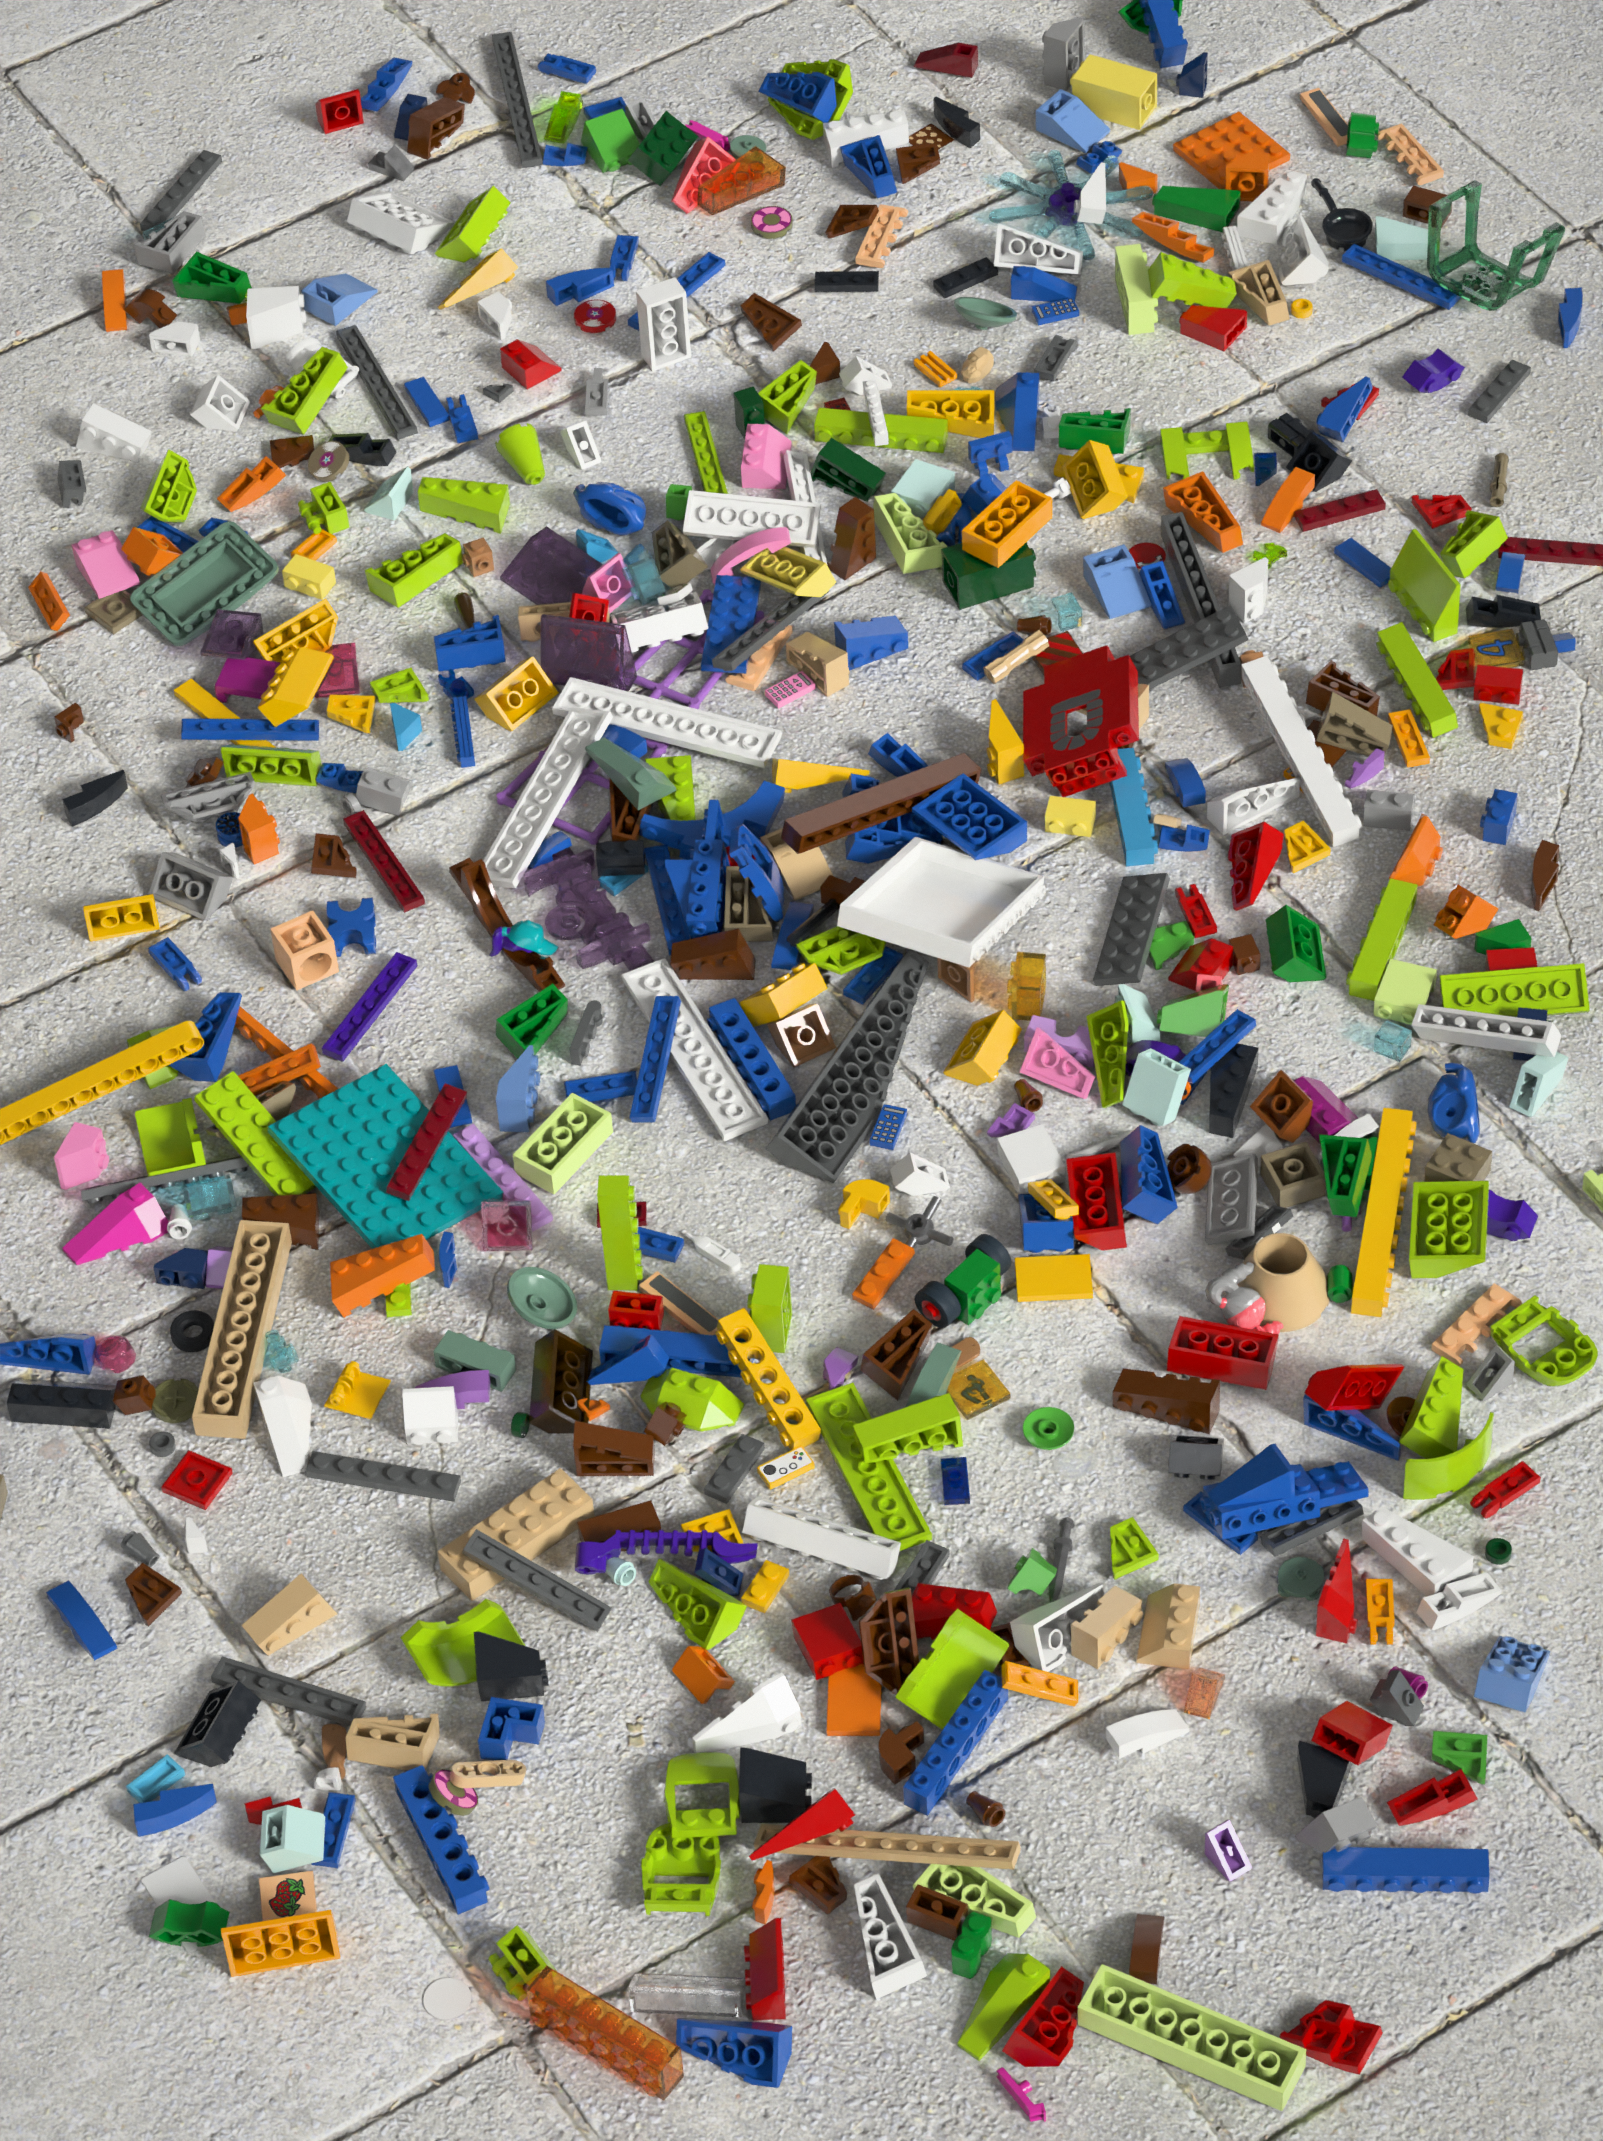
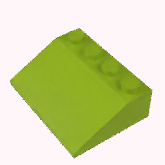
(1426, 588)
(1447, 1227)

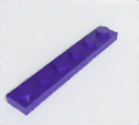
(369, 1007)

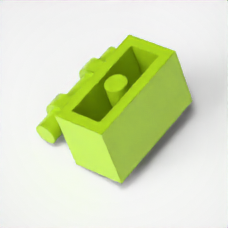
(329, 510)
(525, 1957)

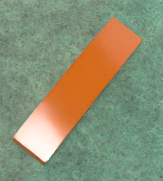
(1167, 233)

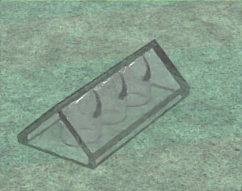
(686, 1995)

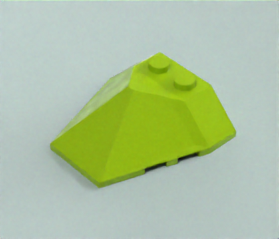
(806, 125)

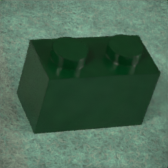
(748, 409)

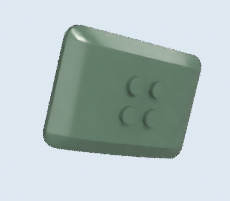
(209, 576)

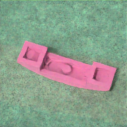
(745, 548)

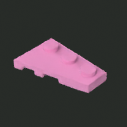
(1055, 1066)

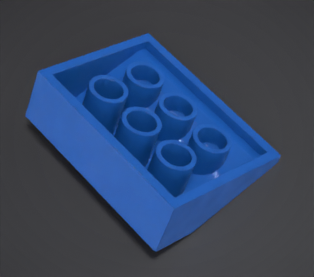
(973, 819)

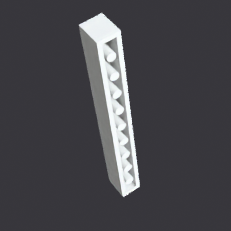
(1300, 751)

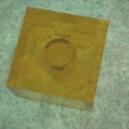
(1027, 985)

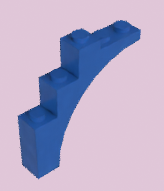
(756, 814)

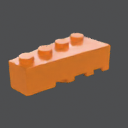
(1204, 511)

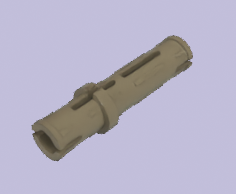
(1499, 486)

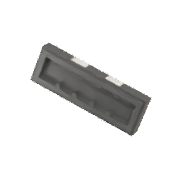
(1265, 1225)

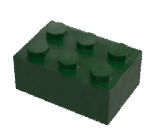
(663, 148)

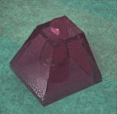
(342, 674)
(506, 1225)

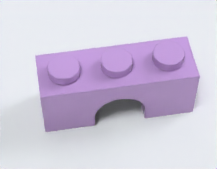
(1076, 1045)

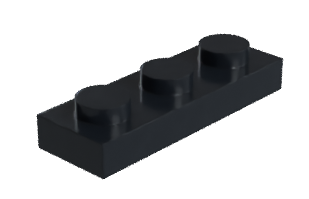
(965, 277)
(847, 281)

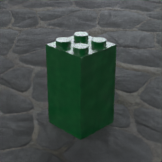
(976, 581)

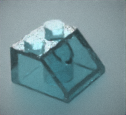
(643, 575)
(209, 1196)

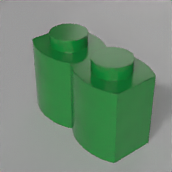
(1361, 135)
(971, 1945)

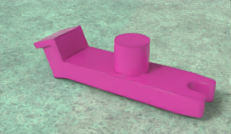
(703, 132)
(1018, 2092)

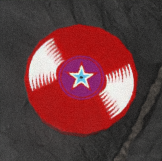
(595, 316)

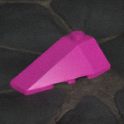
(124, 1222)

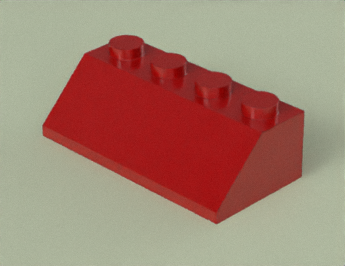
(1097, 1192)
(1222, 1352)
(1353, 1386)

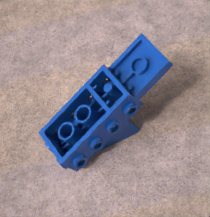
(701, 881)
(1268, 1484)

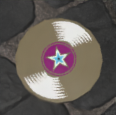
(328, 461)

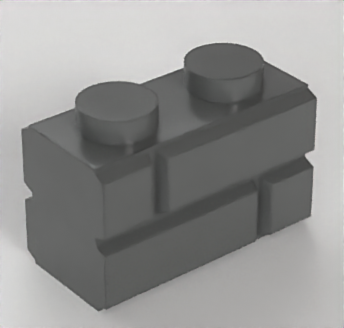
(1537, 644)

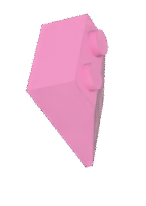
(104, 564)

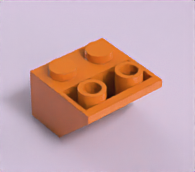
(258, 831)
(1464, 913)

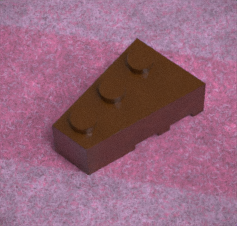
(432, 125)
(855, 539)
(624, 817)
(714, 957)
(298, 1210)
(897, 1353)

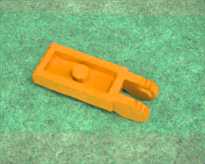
(1380, 1608)

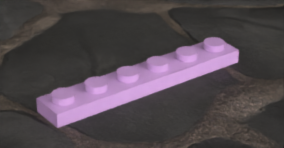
(502, 1173)

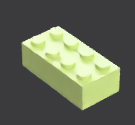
(1134, 289)
(563, 1143)

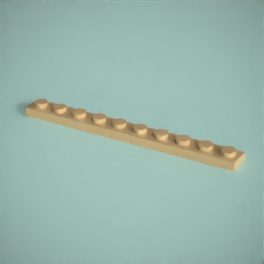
(903, 1848)

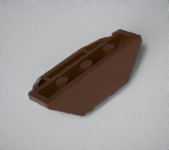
(890, 1639)

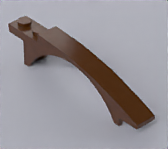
(478, 888)

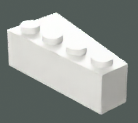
(1273, 209)

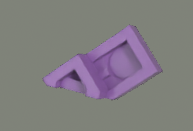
(1367, 770)
(1014, 1121)
(837, 1365)

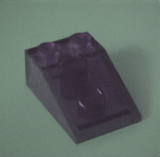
(232, 634)

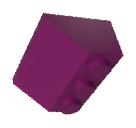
(1328, 1111)

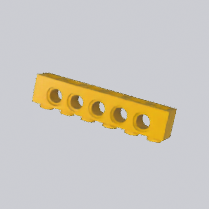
(742, 1326)

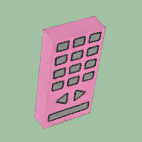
(790, 689)

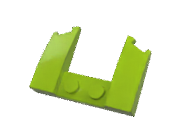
(1178, 445)

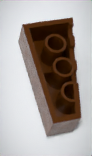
(1169, 1399)

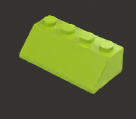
(474, 226)
(272, 764)

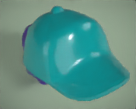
(522, 936)

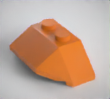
(1419, 854)

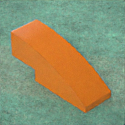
(114, 300)
(251, 485)
(1288, 499)

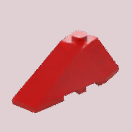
(1252, 859)
(1336, 1601)
(819, 1819)
(1049, 2025)

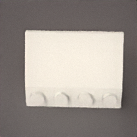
(397, 221)
(658, 622)

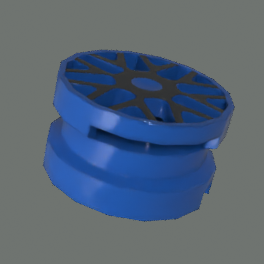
(229, 830)

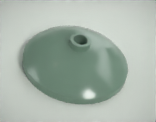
(984, 312)
(541, 1298)

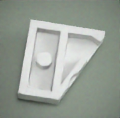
(1261, 1143)

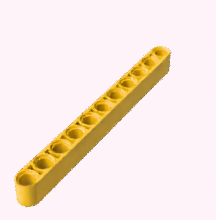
(99, 1080)

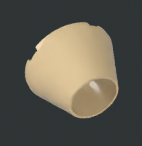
(1290, 1297)

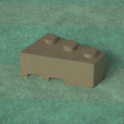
(1352, 727)

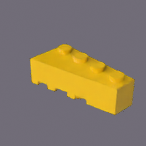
(966, 410)

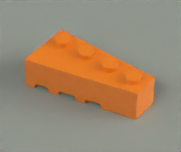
(378, 1271)

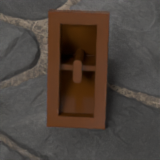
(826, 364)

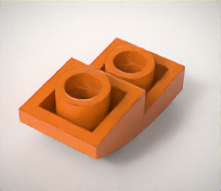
(765, 1890)

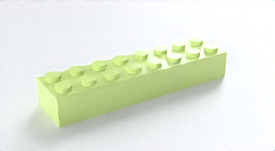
(1192, 2037)

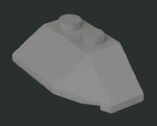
(211, 798)

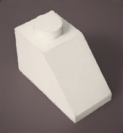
(496, 313)
(176, 339)
(860, 370)
(581, 445)
(918, 1176)

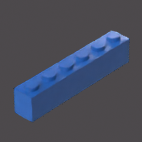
(685, 1350)
(1406, 1870)

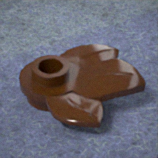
(455, 90)

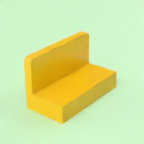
(942, 512)

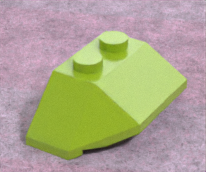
(170, 490)
(841, 949)
(702, 1399)

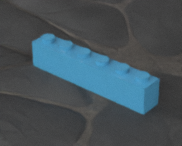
(1132, 812)

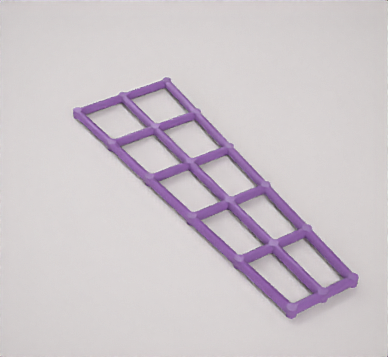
(659, 748)

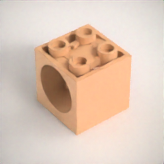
(304, 950)

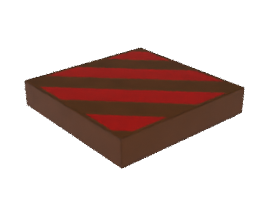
(1060, 648)

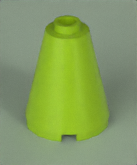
(522, 451)

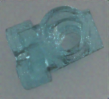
(282, 1355)

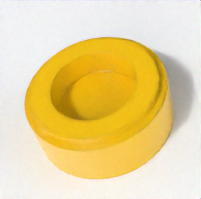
(1301, 308)

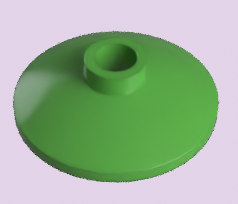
(1051, 1421)

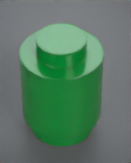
(1340, 1284)

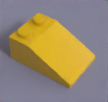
(1004, 748)

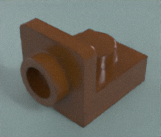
(68, 721)

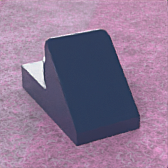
(718, 1572)

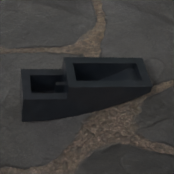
(956, 122)
(365, 450)
(1501, 612)
(94, 797)

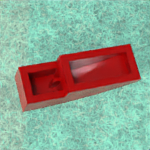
(1432, 1799)

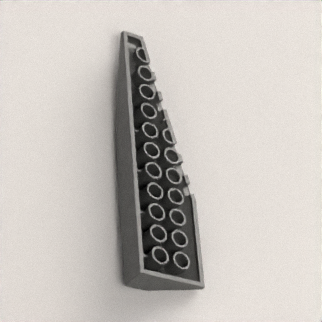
(854, 1082)

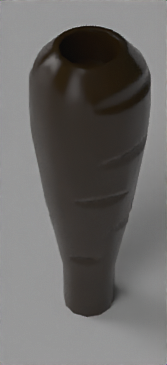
(465, 609)

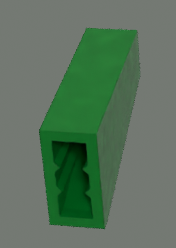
(1197, 206)

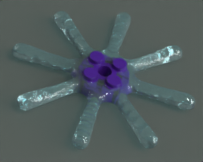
(1060, 201)

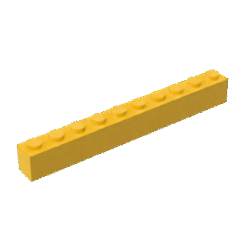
(1382, 1212)

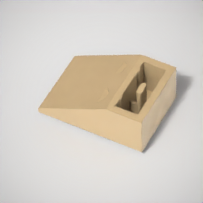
(800, 872)

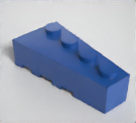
(1164, 32)
(1145, 1176)

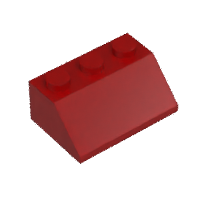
(766, 1972)

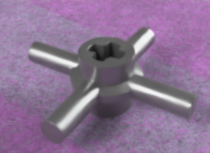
(919, 1227)

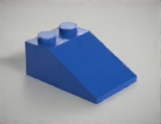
(1041, 1230)

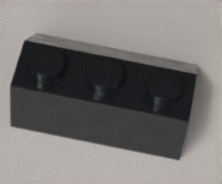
(219, 1725)

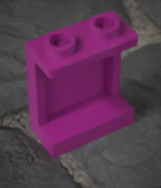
(244, 678)

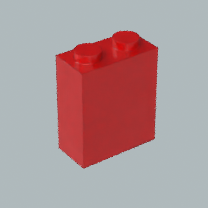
(827, 1641)
(1352, 1733)

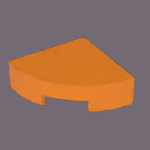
(595, 1409)

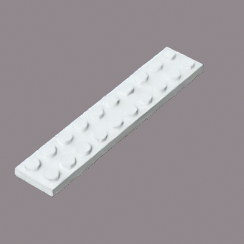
(673, 722)
(544, 796)
(699, 1053)

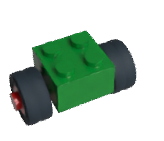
(968, 1287)

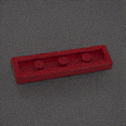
(1340, 510)

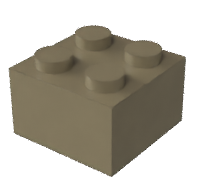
(1458, 1161)
(1293, 1175)

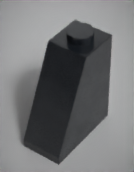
(1321, 1777)

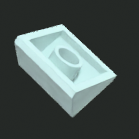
(392, 495)

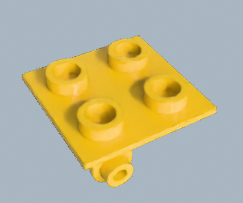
(357, 1392)

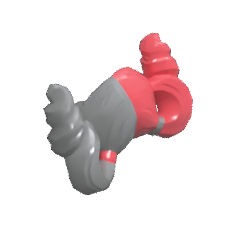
(1240, 1305)

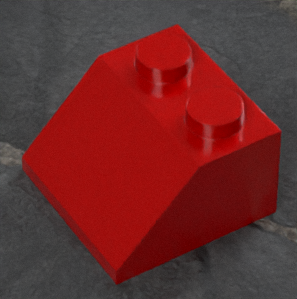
(340, 111)
(527, 363)
(1205, 958)

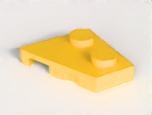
(352, 710)
(1500, 724)
(1304, 846)
(719, 1522)

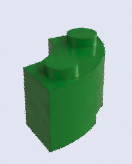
(188, 1923)

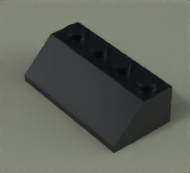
(61, 1403)

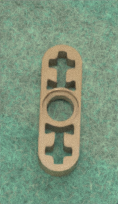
(471, 1776)

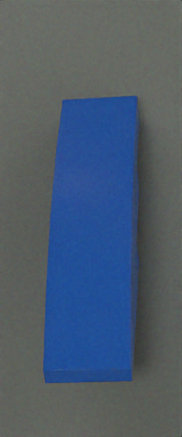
(386, 84)
(785, 955)
(81, 1620)

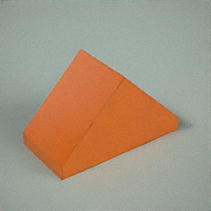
(1133, 177)

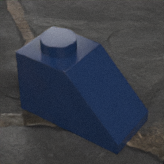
(1193, 77)
(410, 105)

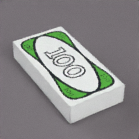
(675, 594)

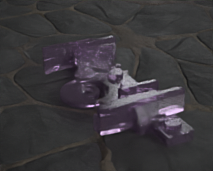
(604, 931)

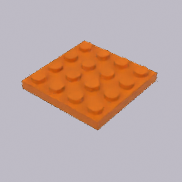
(1224, 142)

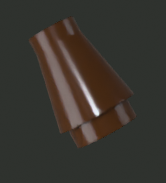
(1032, 624)
(1028, 1096)
(987, 1809)

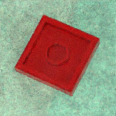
(197, 1480)

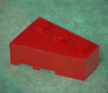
(937, 1603)

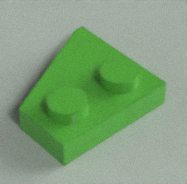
(1169, 942)
(1461, 1752)

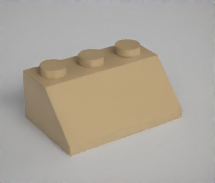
(1170, 1626)

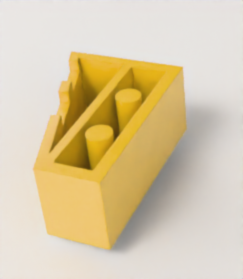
(783, 995)

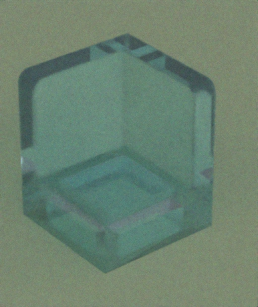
(1068, 612)
(1392, 1041)

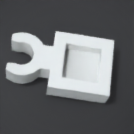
(1051, 423)

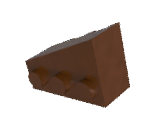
(1331, 680)
(612, 1451)

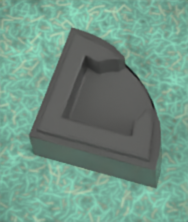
(498, 393)

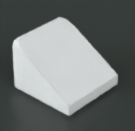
(229, 860)
(194, 1538)

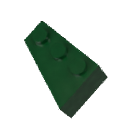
(847, 470)

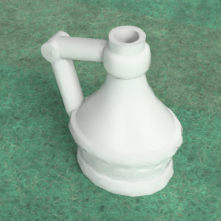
(305, 350)

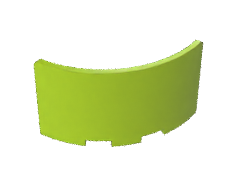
(169, 1137)
(1451, 1472)
(448, 1650)
(953, 1668)

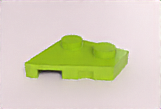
(399, 687)
(1130, 1548)

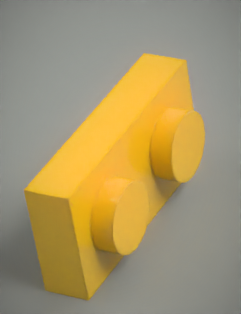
(765, 1586)

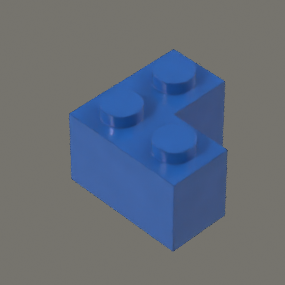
(509, 1722)

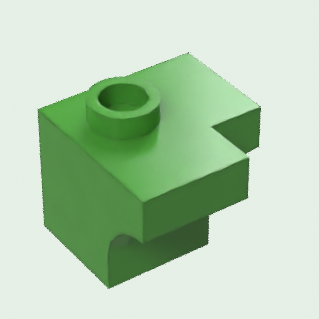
(677, 501)
(1032, 1573)

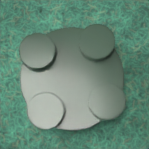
(744, 143)
(1300, 1578)

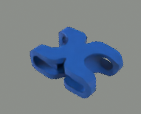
(352, 926)

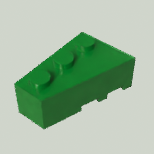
(211, 280)
(1105, 428)
(532, 1021)
(1346, 1170)

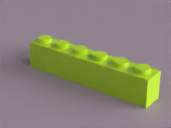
(903, 431)
(1417, 680)
(1382, 939)
(618, 1232)

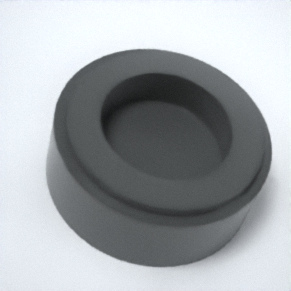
(162, 1444)

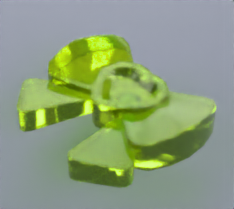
(1273, 553)

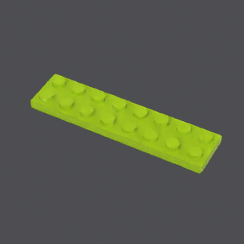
(875, 1485)

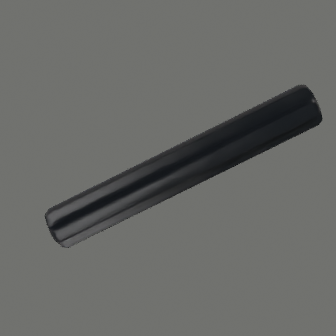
(813, 922)

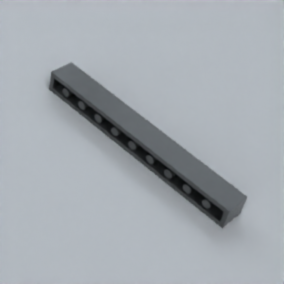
(1197, 590)

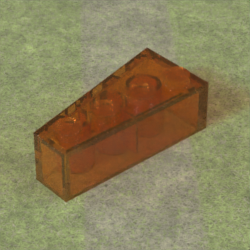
(741, 181)

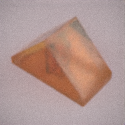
(1203, 1692)

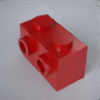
(636, 1310)

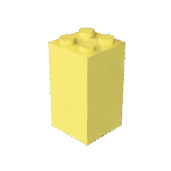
(1116, 91)

